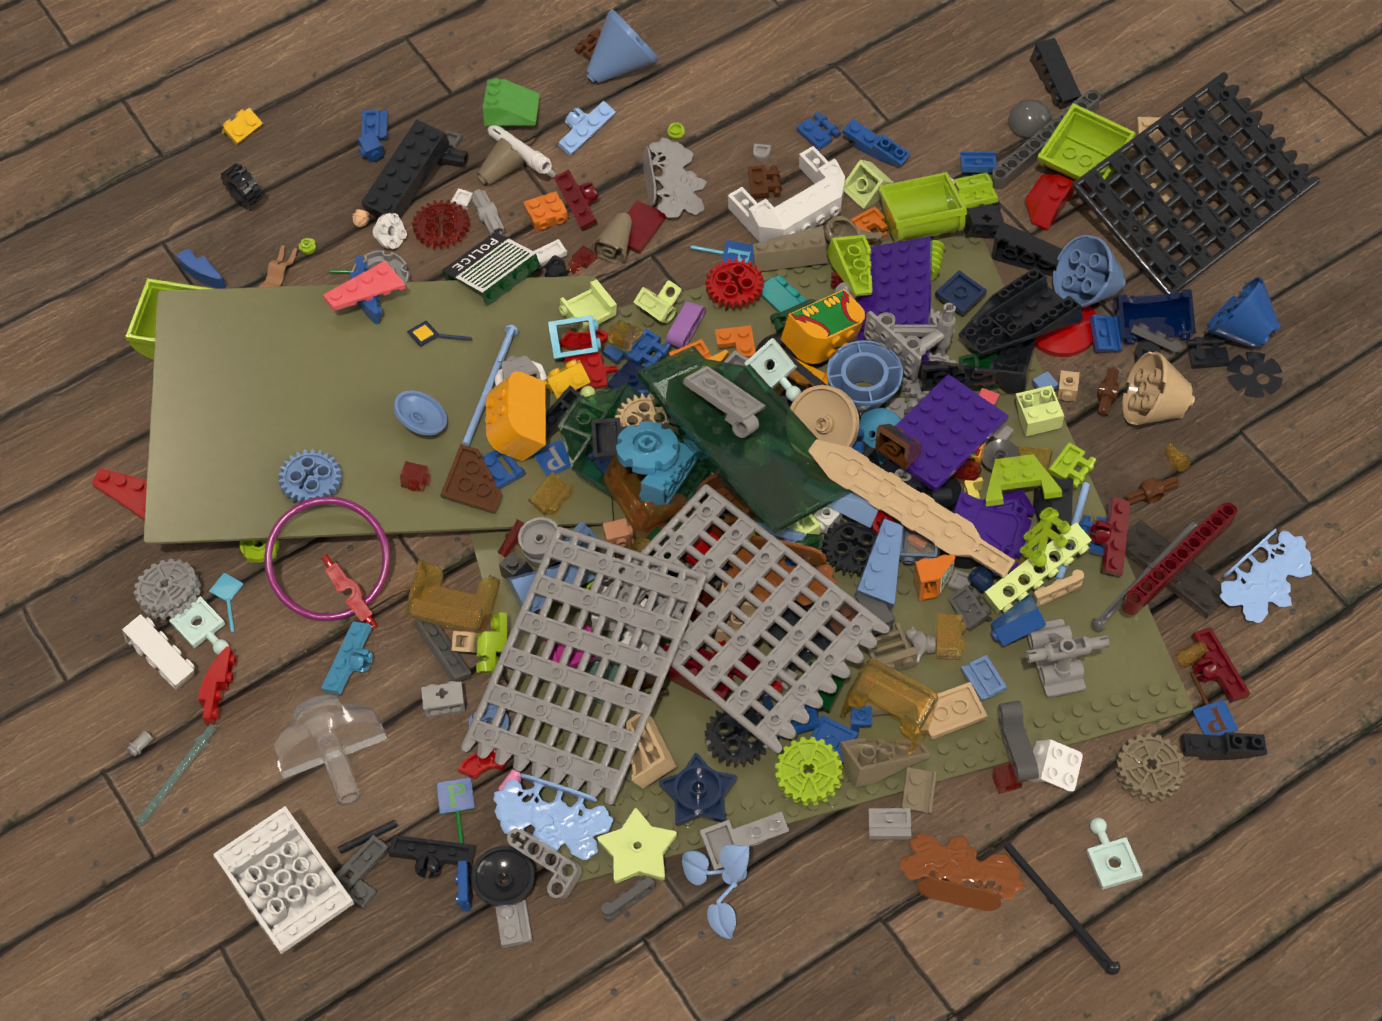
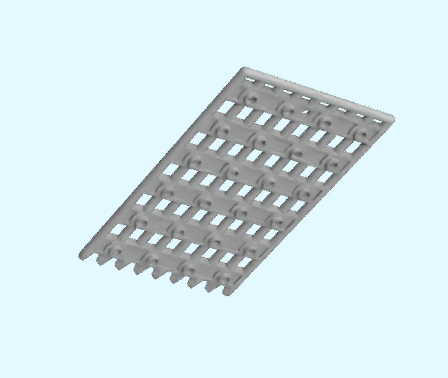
(816, 676)
(576, 680)

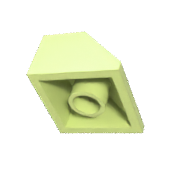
(864, 182)

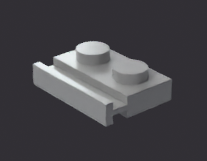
(889, 823)
(514, 924)

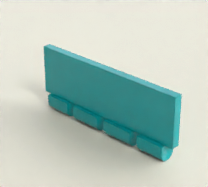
(781, 294)

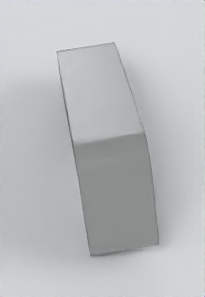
(543, 858)

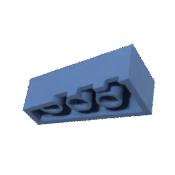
(521, 584)

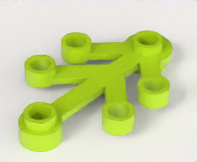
(1048, 518)

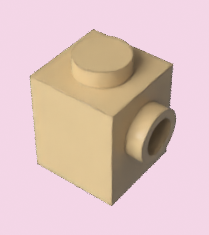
(1068, 385)
(464, 641)

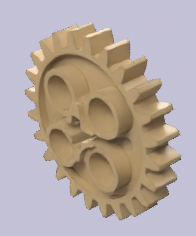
(626, 416)

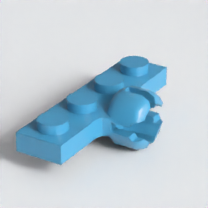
(349, 658)

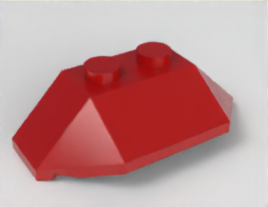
(1048, 199)

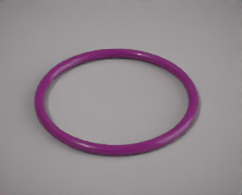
(296, 509)

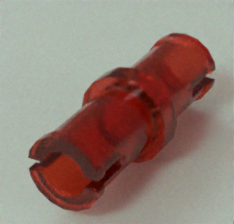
(511, 539)

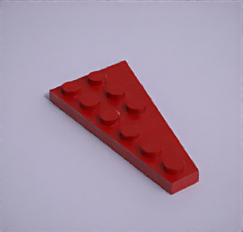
(125, 489)

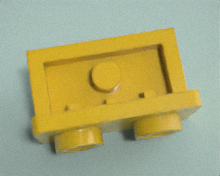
(242, 126)
(571, 375)

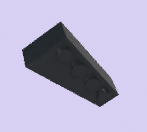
(1055, 73)
(1024, 250)

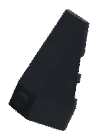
(1014, 365)
(935, 371)
(1061, 504)

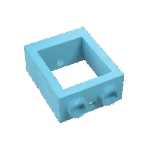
(555, 341)

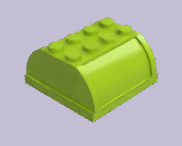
(1082, 143)
(922, 207)
(143, 324)

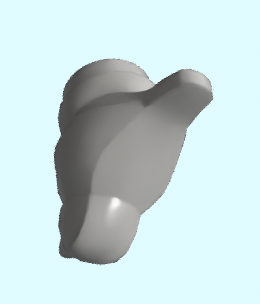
(921, 642)

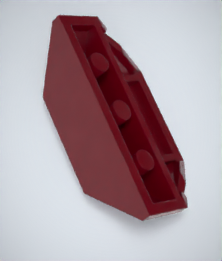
(694, 667)

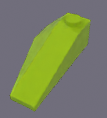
(852, 262)

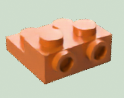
(546, 211)

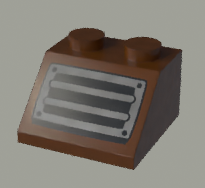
(897, 445)

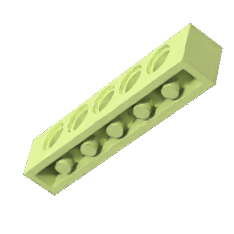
(999, 602)

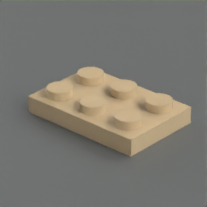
(956, 710)

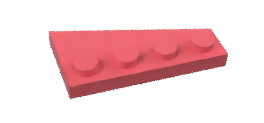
(373, 282)

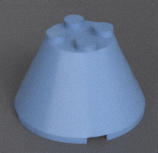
(1087, 271)

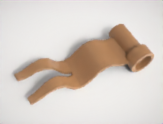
(276, 271)

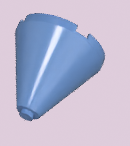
(618, 50)

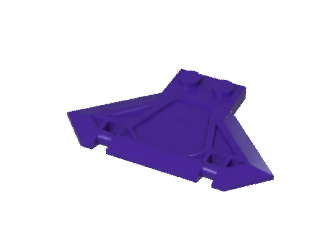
(999, 523)

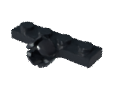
(430, 853)

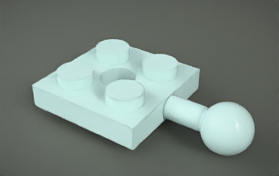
(781, 370)
(197, 634)
(1118, 850)

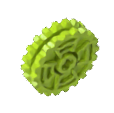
(812, 756)

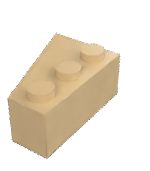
(651, 755)

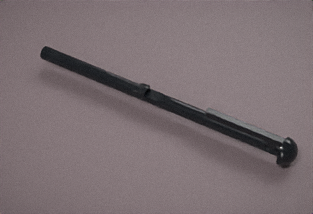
(1082, 935)

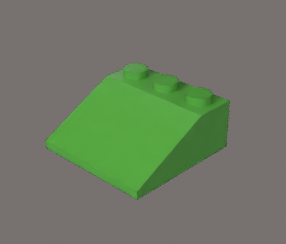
(509, 104)

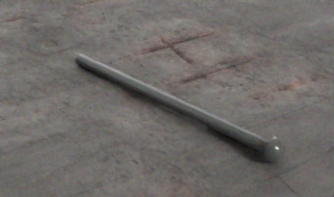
(1098, 624)

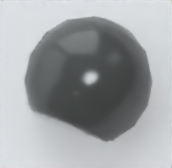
(1029, 117)

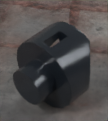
(557, 269)
(1144, 347)

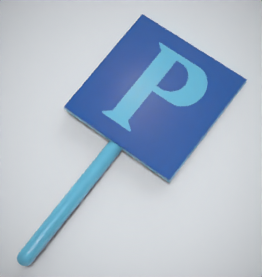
(732, 250)

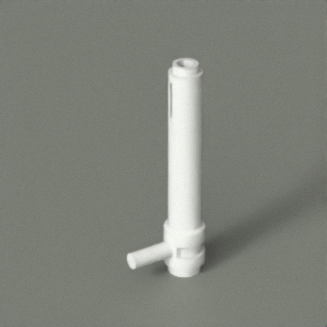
(533, 158)

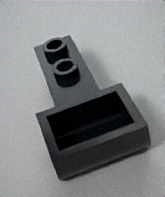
(605, 437)

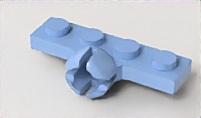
(584, 126)

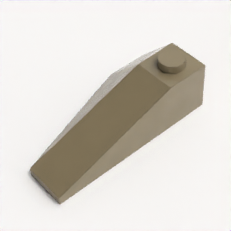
(873, 761)

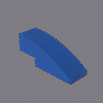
(200, 269)

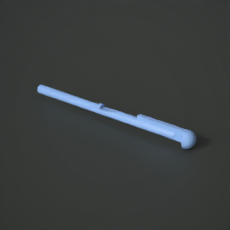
(511, 331)

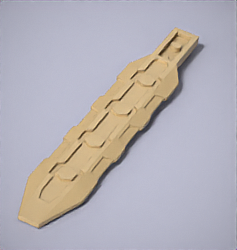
(910, 507)

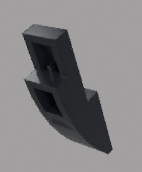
(1225, 747)

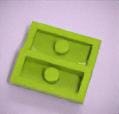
(976, 190)

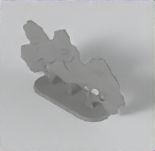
(675, 180)

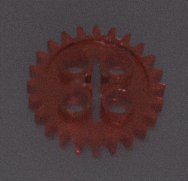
(454, 224)

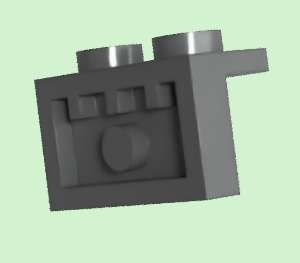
(968, 604)

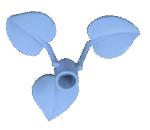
(734, 861)

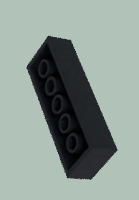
(406, 170)

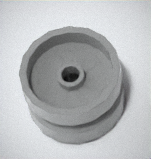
(535, 538)

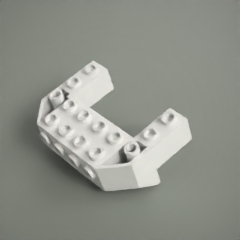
(801, 211)

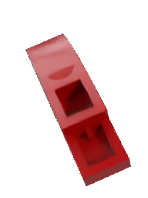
(215, 681)

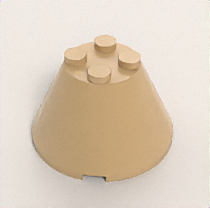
(1155, 391)

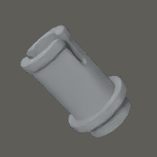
(139, 743)

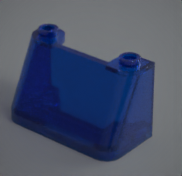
(1165, 312)

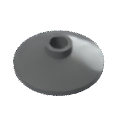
(998, 449)

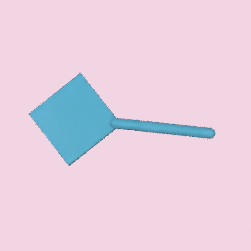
(226, 589)

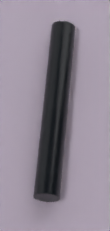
(365, 837)

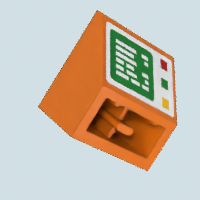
(932, 576)

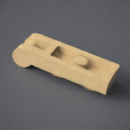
(1058, 588)

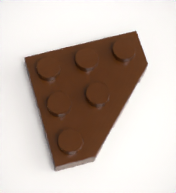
(471, 481)

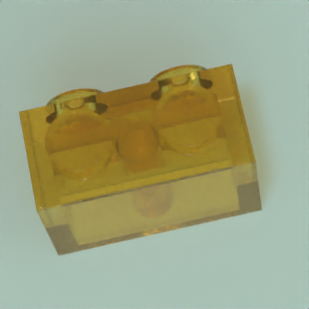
(949, 636)

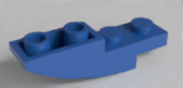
(877, 147)
(369, 307)

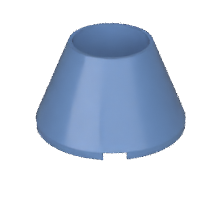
(867, 363)

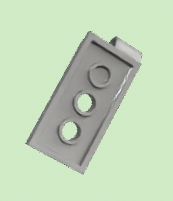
(727, 397)

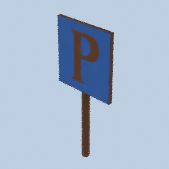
(1214, 717)

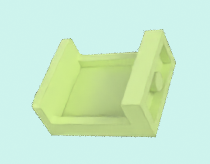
(592, 302)

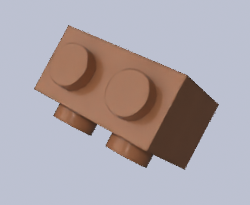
(618, 533)

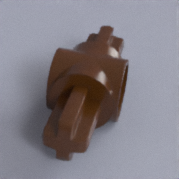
(1108, 391)
(1152, 490)

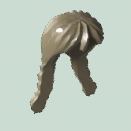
(842, 227)

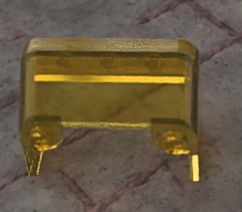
(895, 694)

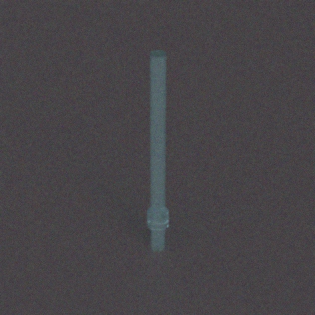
(200, 742)

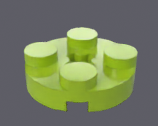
(256, 554)

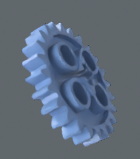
(309, 476)

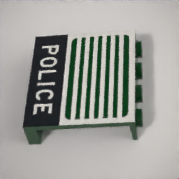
(493, 266)

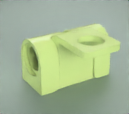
(659, 305)

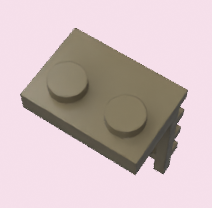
(900, 660)

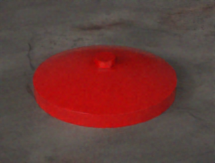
(1070, 339)

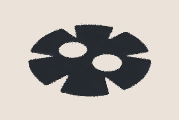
(1254, 388)

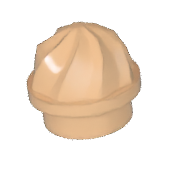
(360, 218)

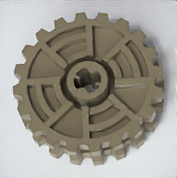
(1145, 782)

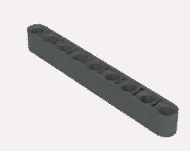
(1027, 154)

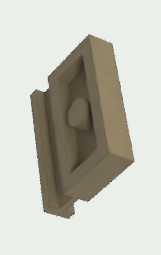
(918, 790)

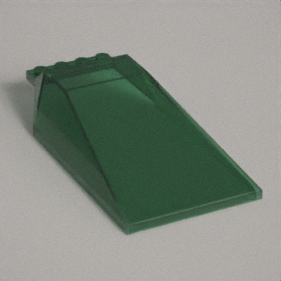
(766, 468)

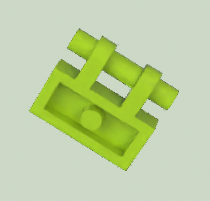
(1067, 462)

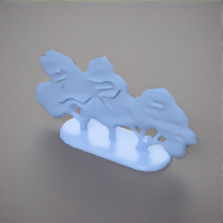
(1267, 580)
(553, 821)

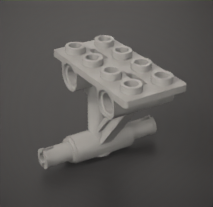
(911, 349)
(1056, 655)

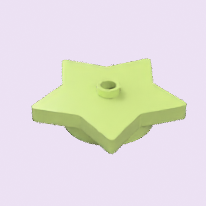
(642, 861)

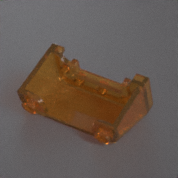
(626, 488)

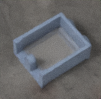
(916, 547)

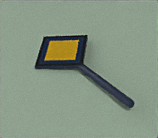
(425, 333)

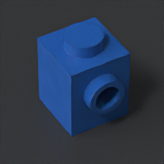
(370, 147)

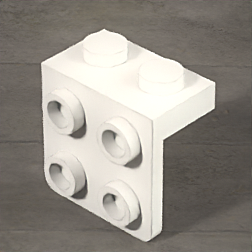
(1057, 764)

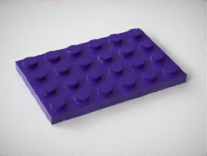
(951, 428)

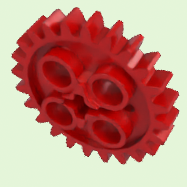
(744, 275)

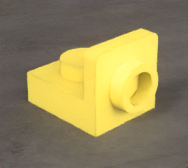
(973, 487)

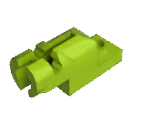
(491, 644)

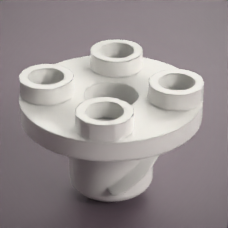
(389, 231)

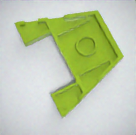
(1019, 473)

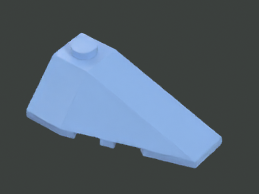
(856, 508)

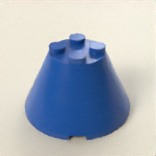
(1247, 317)

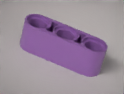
(685, 324)

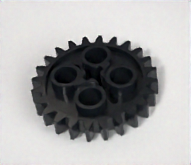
(848, 561)
(745, 750)

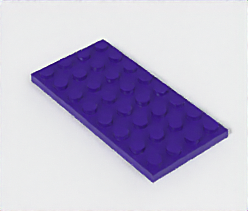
(901, 283)

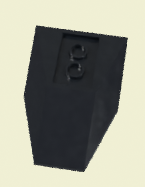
(1019, 314)

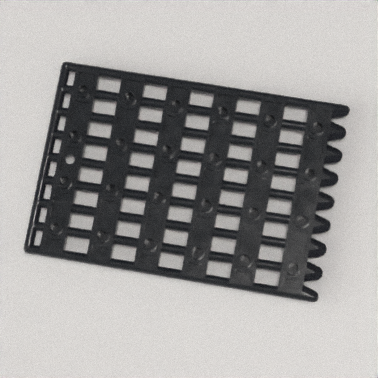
(1185, 192)

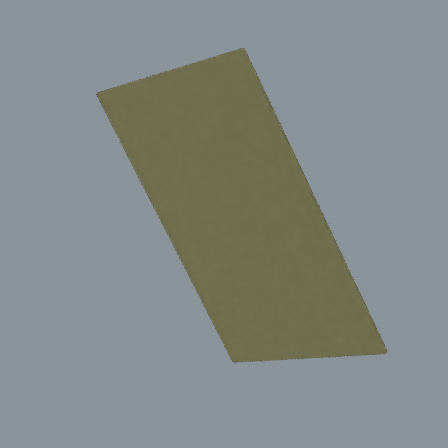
(280, 372)

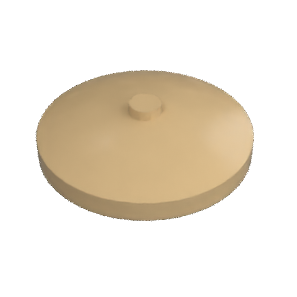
(828, 414)

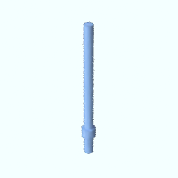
(1076, 518)

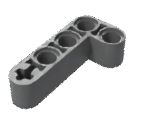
(1016, 741)

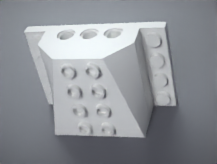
(283, 879)

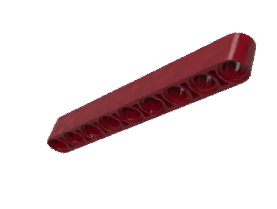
(1179, 558)

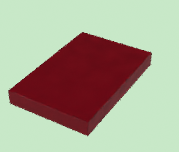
(645, 224)

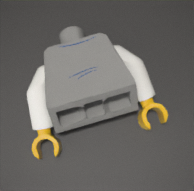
(524, 365)

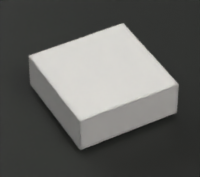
(462, 198)

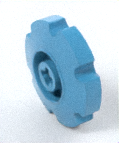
(647, 447)

